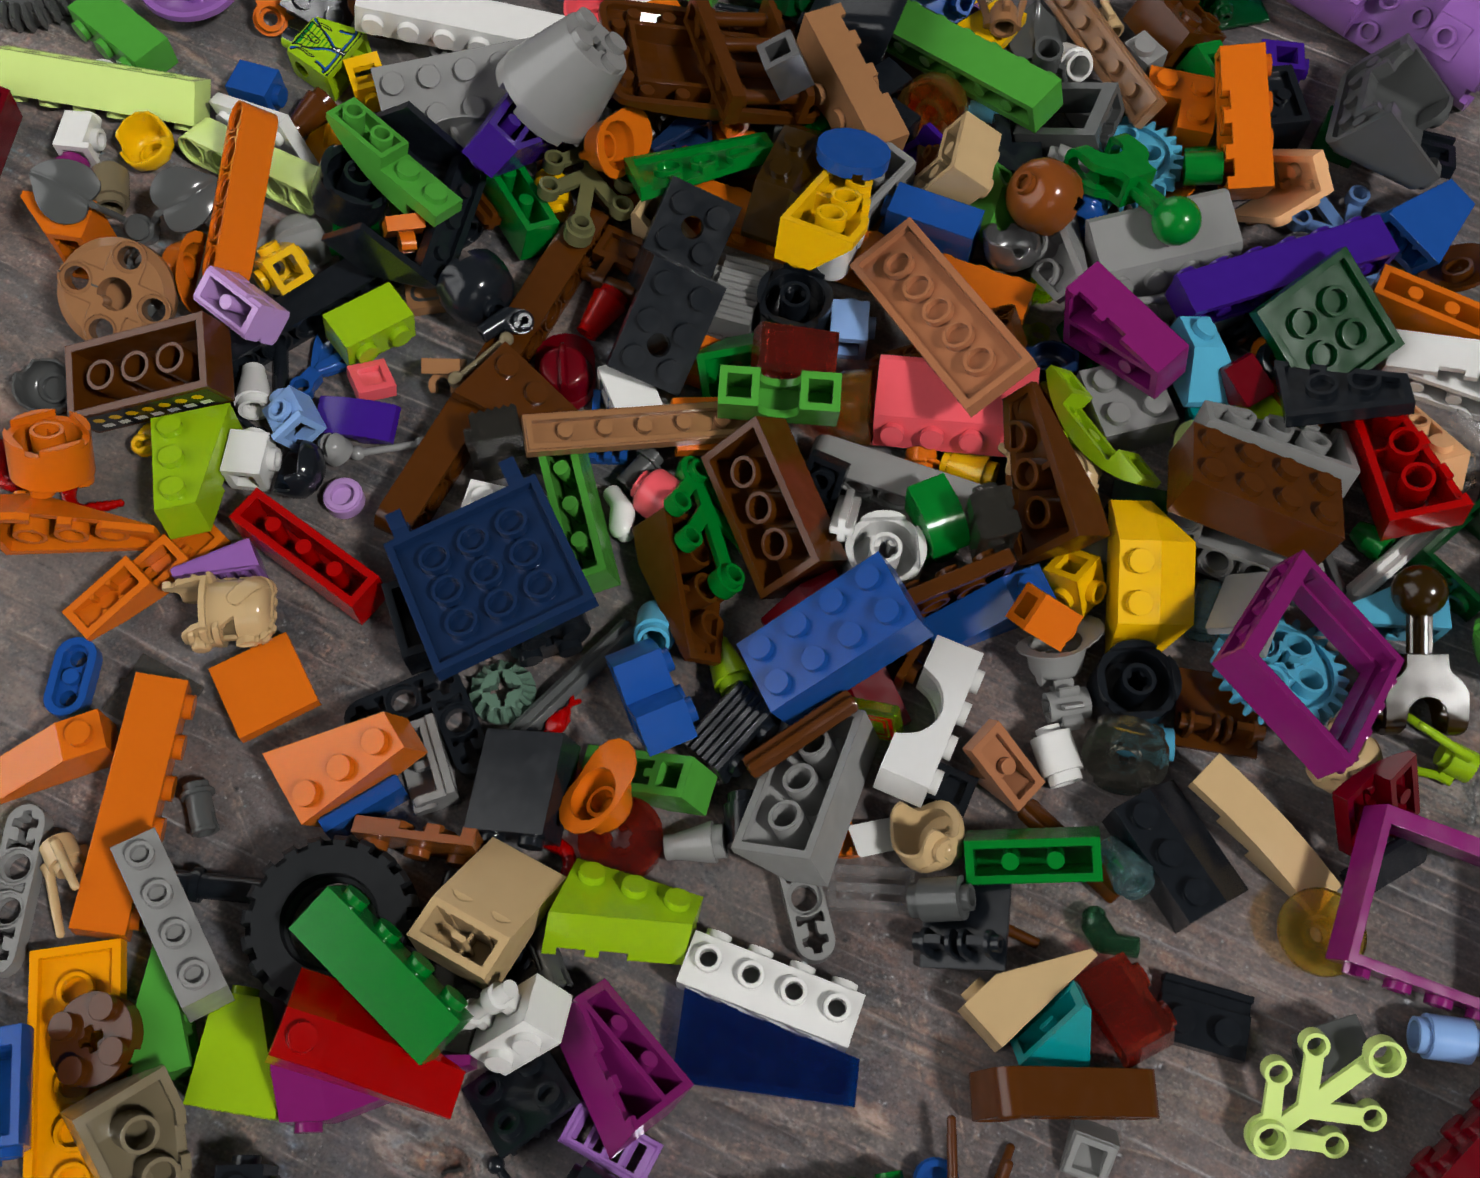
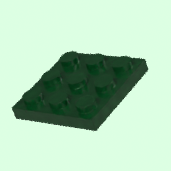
(1328, 319)

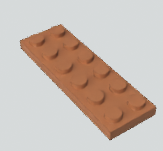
(943, 317)

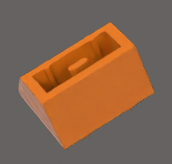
(69, 237)

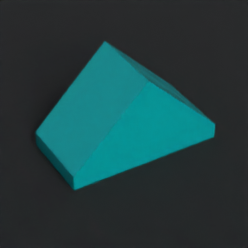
(1057, 1033)

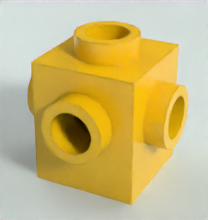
(293, 267)
(1077, 580)

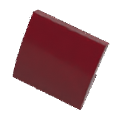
(1383, 782)

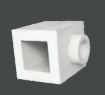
(250, 459)

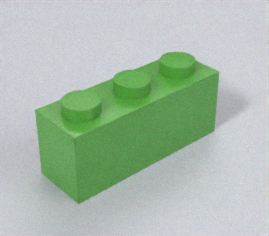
(122, 34)

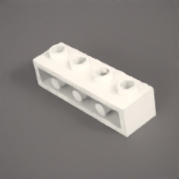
(770, 989)

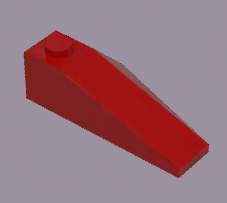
(340, 1042)

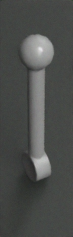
(359, 453)

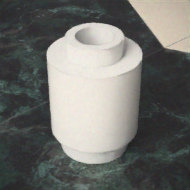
(1077, 61)
(1057, 755)

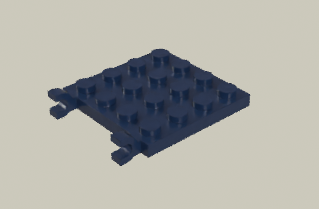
(487, 574)

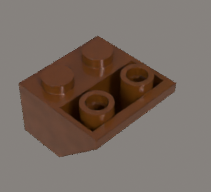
(1174, 25)

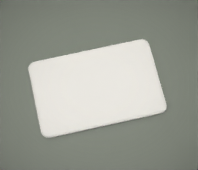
(871, 837)

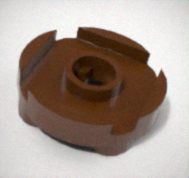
(71, 1034)

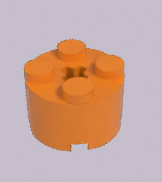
(49, 452)

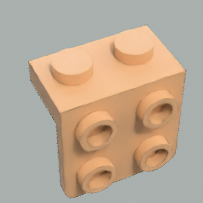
(1300, 183)

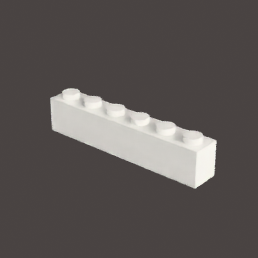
(450, 23)

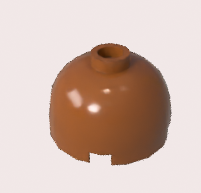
(1043, 195)

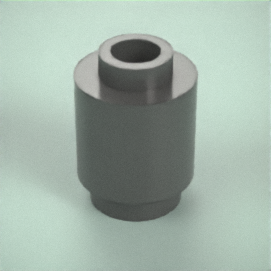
(941, 899)

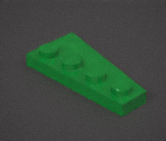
(695, 163)

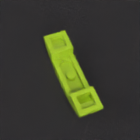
(1068, 401)

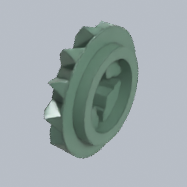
(516, 702)

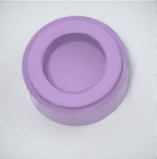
(344, 498)

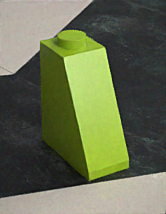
(231, 1059)

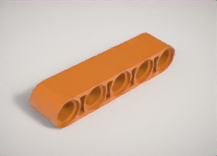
(241, 189)

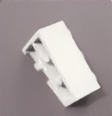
(1440, 369)

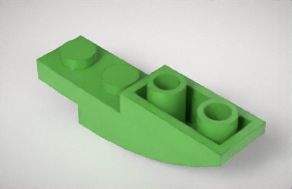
(386, 162)

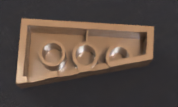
(844, 84)

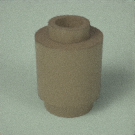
(114, 186)

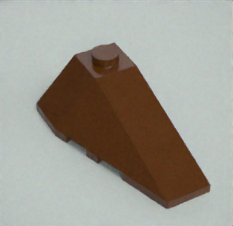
(1047, 481)
(681, 586)

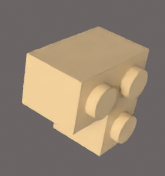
(963, 162)

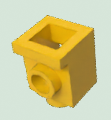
(363, 86)

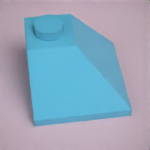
(1205, 359)

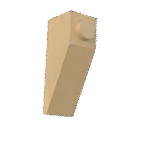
(1016, 996)

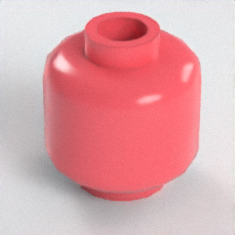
(651, 490)

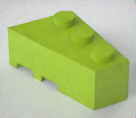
(621, 914)

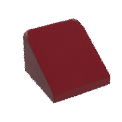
(1246, 381)

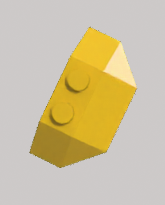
(1147, 575)

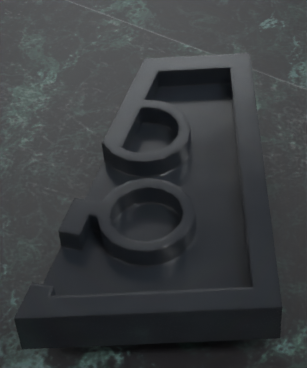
(1331, 397)

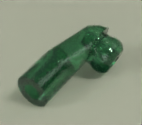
(1104, 937)

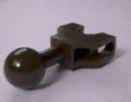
(1420, 594)

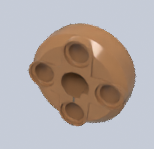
(114, 289)

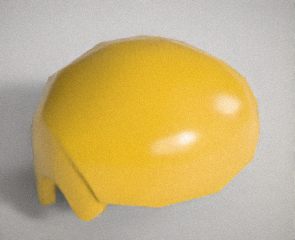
(145, 141)

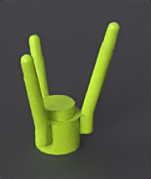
(1451, 757)

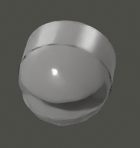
(336, 448)

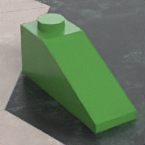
(670, 781)
(168, 1034)

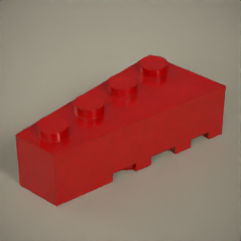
(1404, 478)

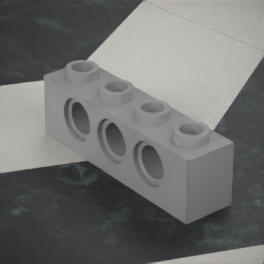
(172, 925)

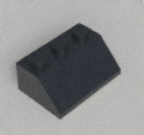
(1186, 860)

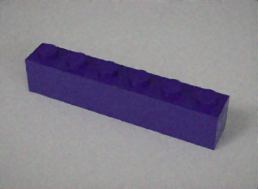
(1248, 280)

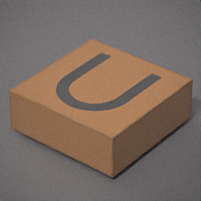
(422, 301)

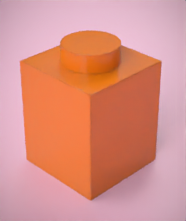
(1044, 617)

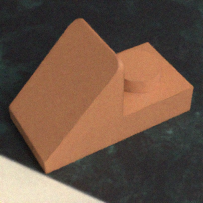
(1002, 766)

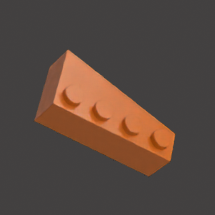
(1244, 119)

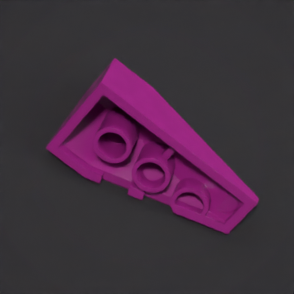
(314, 1102)

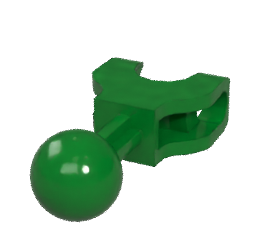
(1127, 179)

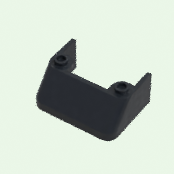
(437, 244)

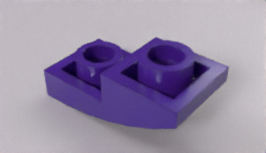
(360, 419)

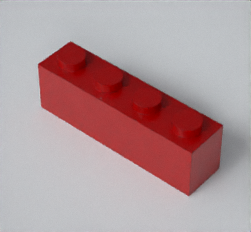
(309, 556)

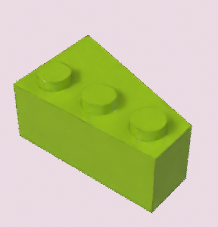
(187, 467)

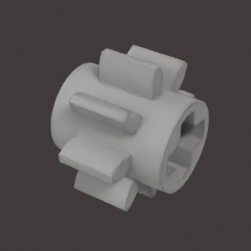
(1066, 704)

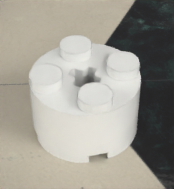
(893, 537)

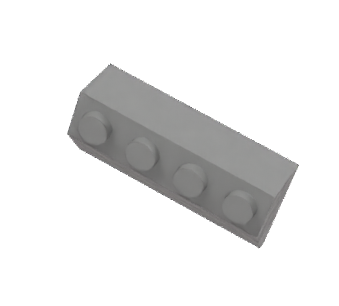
(1146, 265)
(807, 804)

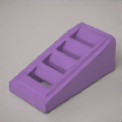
(231, 561)
(575, 1126)

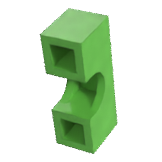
(808, 399)

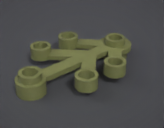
(580, 226)

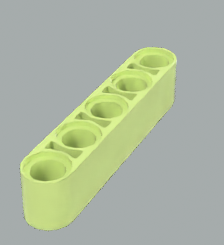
(288, 178)

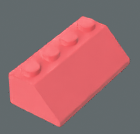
(921, 411)

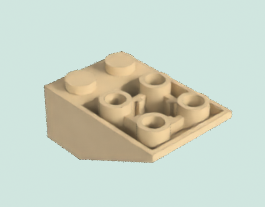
(486, 913)

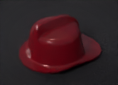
(568, 366)

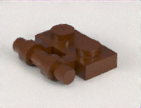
(614, 252)

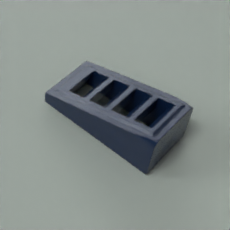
(683, 132)

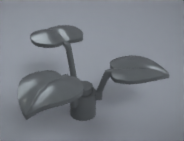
(1042, 42)
(67, 190)

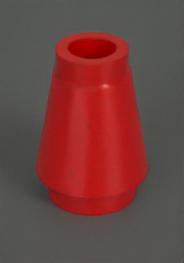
(602, 311)

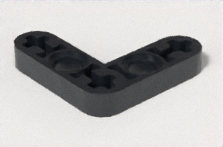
(440, 705)

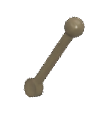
(457, 378)

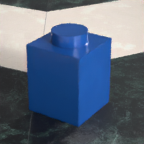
(257, 85)

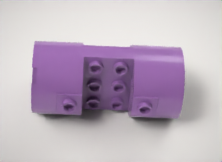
(1441, 29)

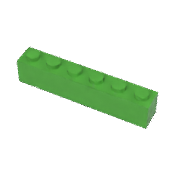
(982, 67)

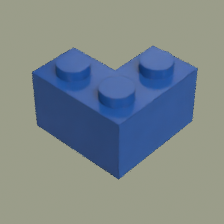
(654, 706)

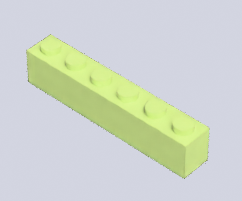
(103, 86)

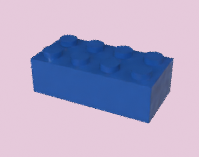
(834, 639)

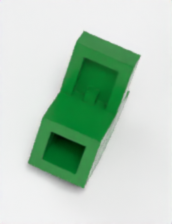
(940, 516)

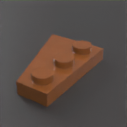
(419, 845)

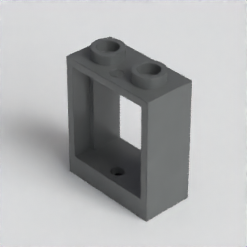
(1099, 99)

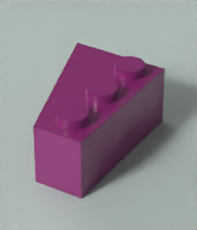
(1122, 332)
(619, 1067)

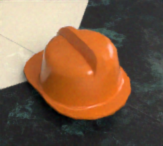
(616, 138)
(185, 262)
(602, 792)

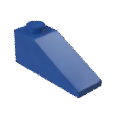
(984, 610)

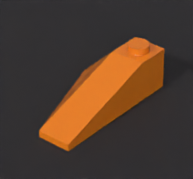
(65, 527)

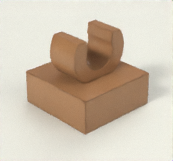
(440, 369)

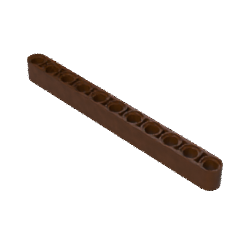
(443, 449)

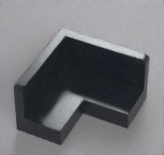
(1289, 112)

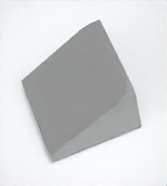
(1089, 1150)

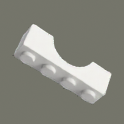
(913, 758)

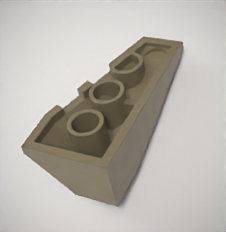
(132, 1128)

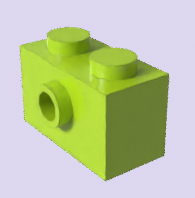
(369, 325)

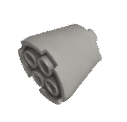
(563, 77)

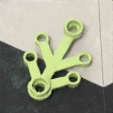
(1317, 1100)

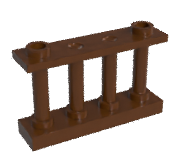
(723, 72)

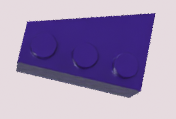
(504, 142)

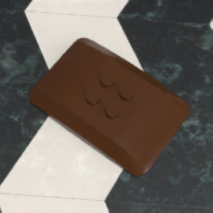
(665, 70)

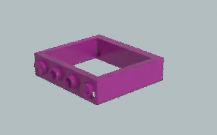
(1351, 634)
(1358, 892)

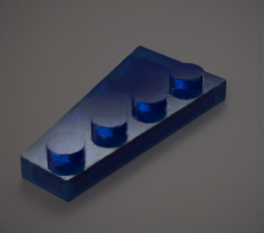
(755, 1057)

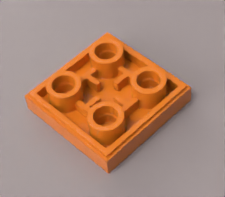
(264, 687)

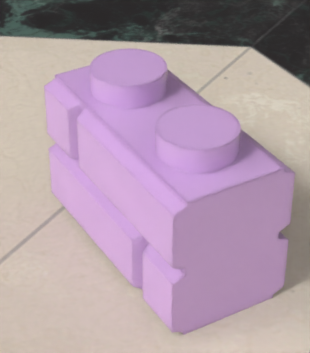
(241, 305)

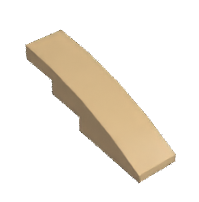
(1262, 829)

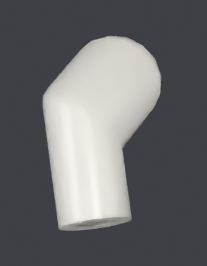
(621, 514)

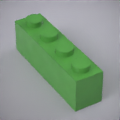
(580, 514)

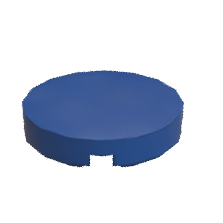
(852, 152)

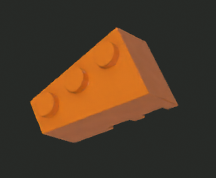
(343, 763)

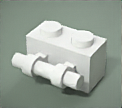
(517, 1022)

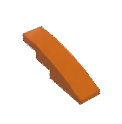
(137, 583)

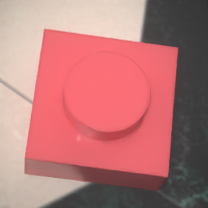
(371, 380)

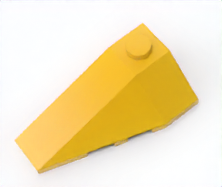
(824, 221)

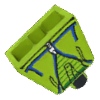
(319, 53)

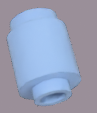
(1444, 1038)

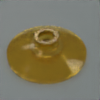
(1299, 913)

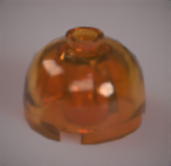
(935, 98)
(856, 407)

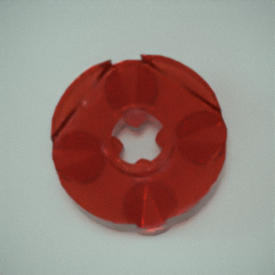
(644, 846)

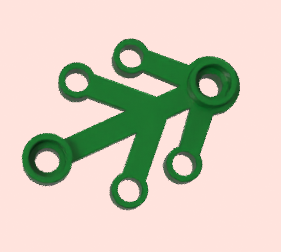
(693, 477)

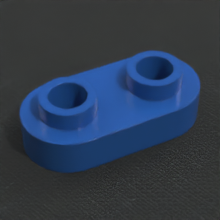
(69, 680)

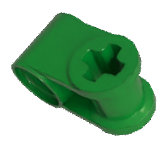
(1203, 166)

